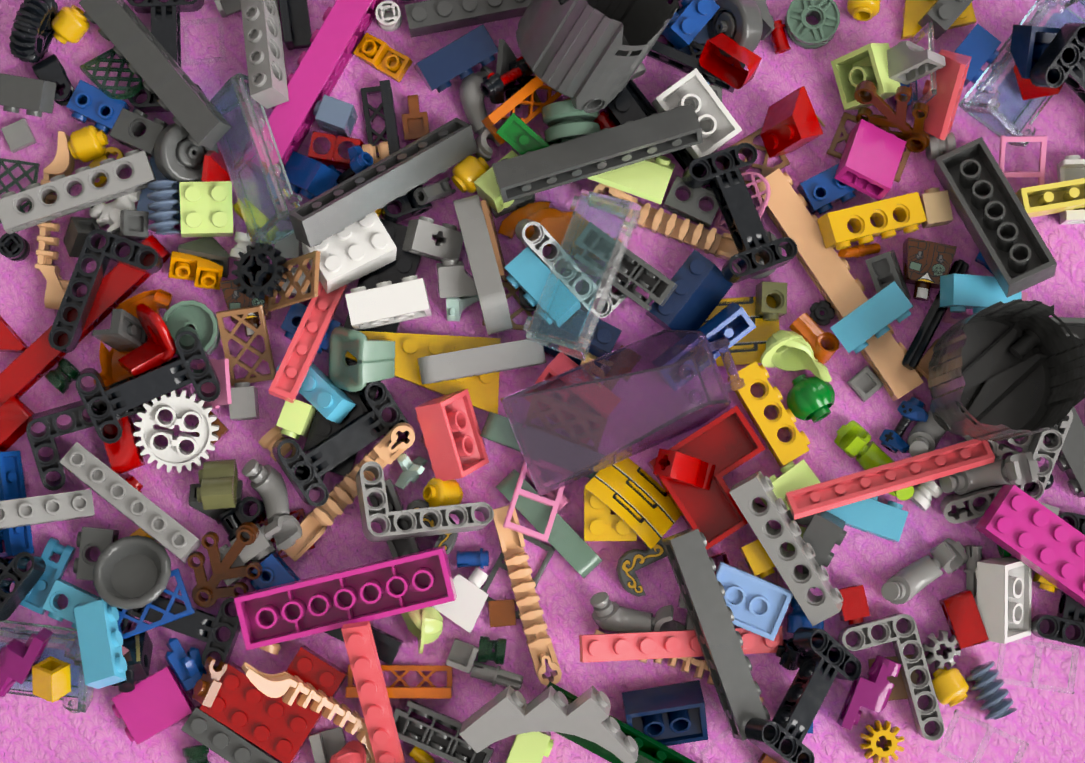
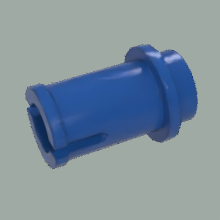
(473, 558)

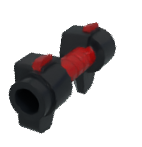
(494, 83)

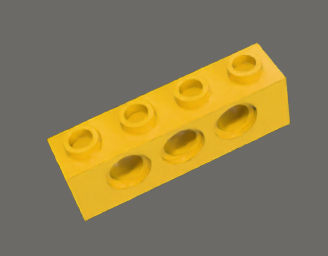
(906, 208)
(782, 451)

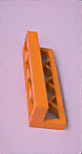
(519, 98)
(407, 691)

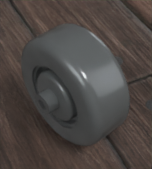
(739, 21)
(177, 156)

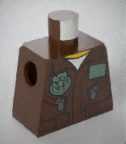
(925, 264)
(236, 300)

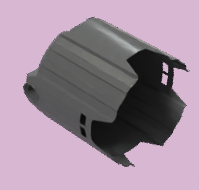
(590, 45)
(1011, 368)

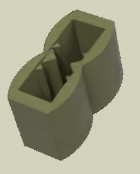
(218, 484)

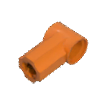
(822, 343)

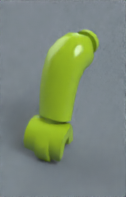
(857, 441)

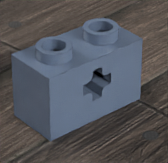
(335, 116)

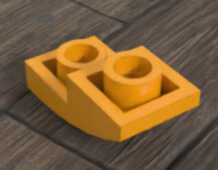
(382, 57)
(200, 270)

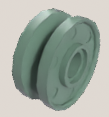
(809, 35)

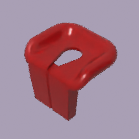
(159, 345)

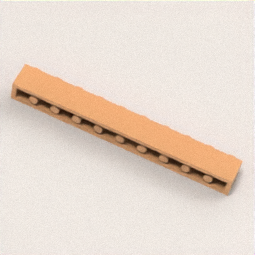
(834, 280)

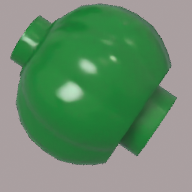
(810, 398)

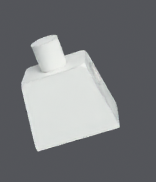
(469, 600)

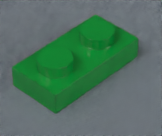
(520, 135)

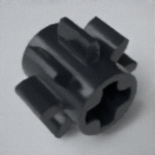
(790, 656)

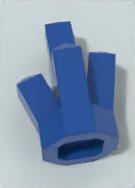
(186, 668)

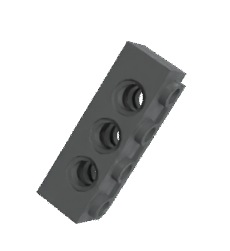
(645, 277)
(435, 739)

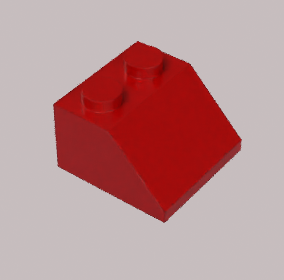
(790, 124)

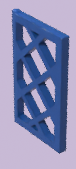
(167, 615)

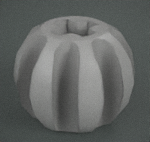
(934, 645)

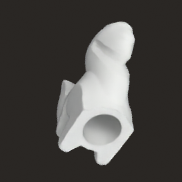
(110, 212)

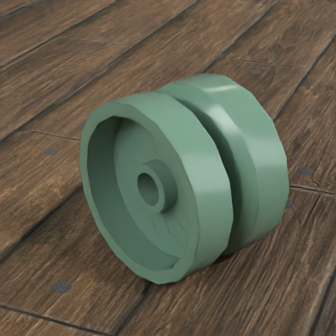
(567, 122)
(196, 315)

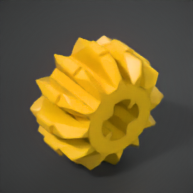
(886, 733)

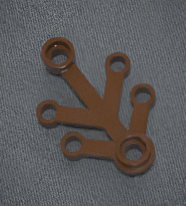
(915, 137)
(222, 569)

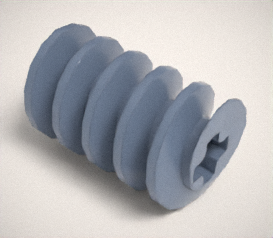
(163, 207)
(990, 692)

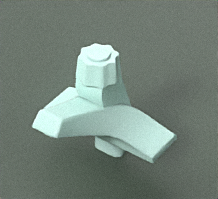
(456, 305)
(410, 469)

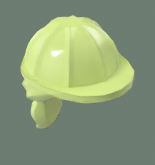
(792, 353)
(424, 624)

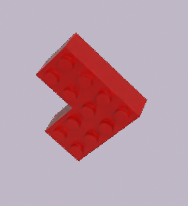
(727, 444)
(268, 720)

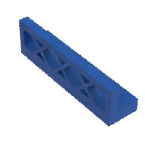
(13, 487)

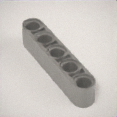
(480, 361)

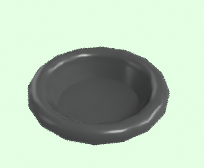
(132, 572)

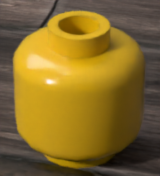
(863, 9)
(70, 24)
(87, 143)
(467, 172)
(442, 492)
(949, 686)

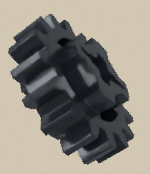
(257, 268)

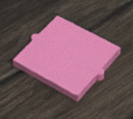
(222, 371)

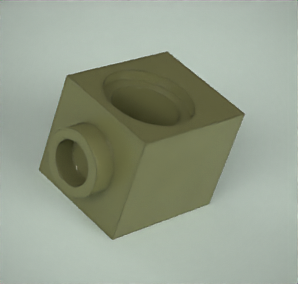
(778, 292)

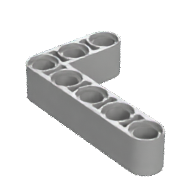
(541, 238)
(483, 264)
(413, 517)
(917, 661)

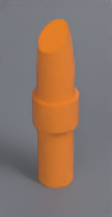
(859, 250)

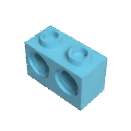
(76, 598)

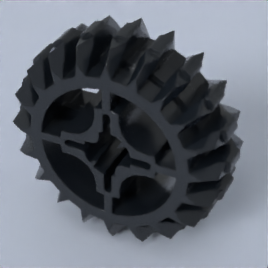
(33, 30)

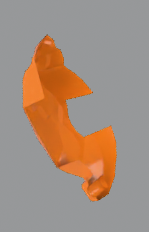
(551, 219)
(111, 369)

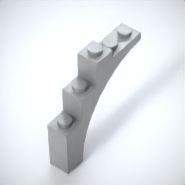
(549, 712)

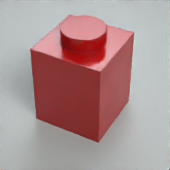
(854, 604)

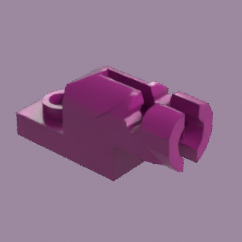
(18, 659)
(869, 692)

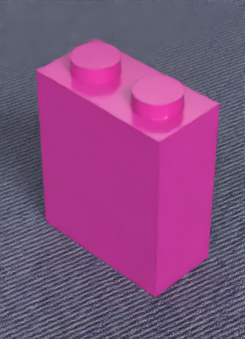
(870, 160)
(153, 705)

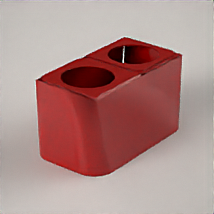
(721, 66)
(335, 141)
(12, 421)
(124, 453)
(964, 619)

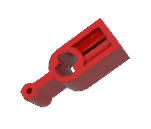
(684, 469)

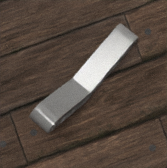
(1039, 449)

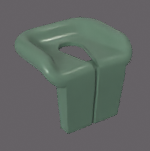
(373, 357)

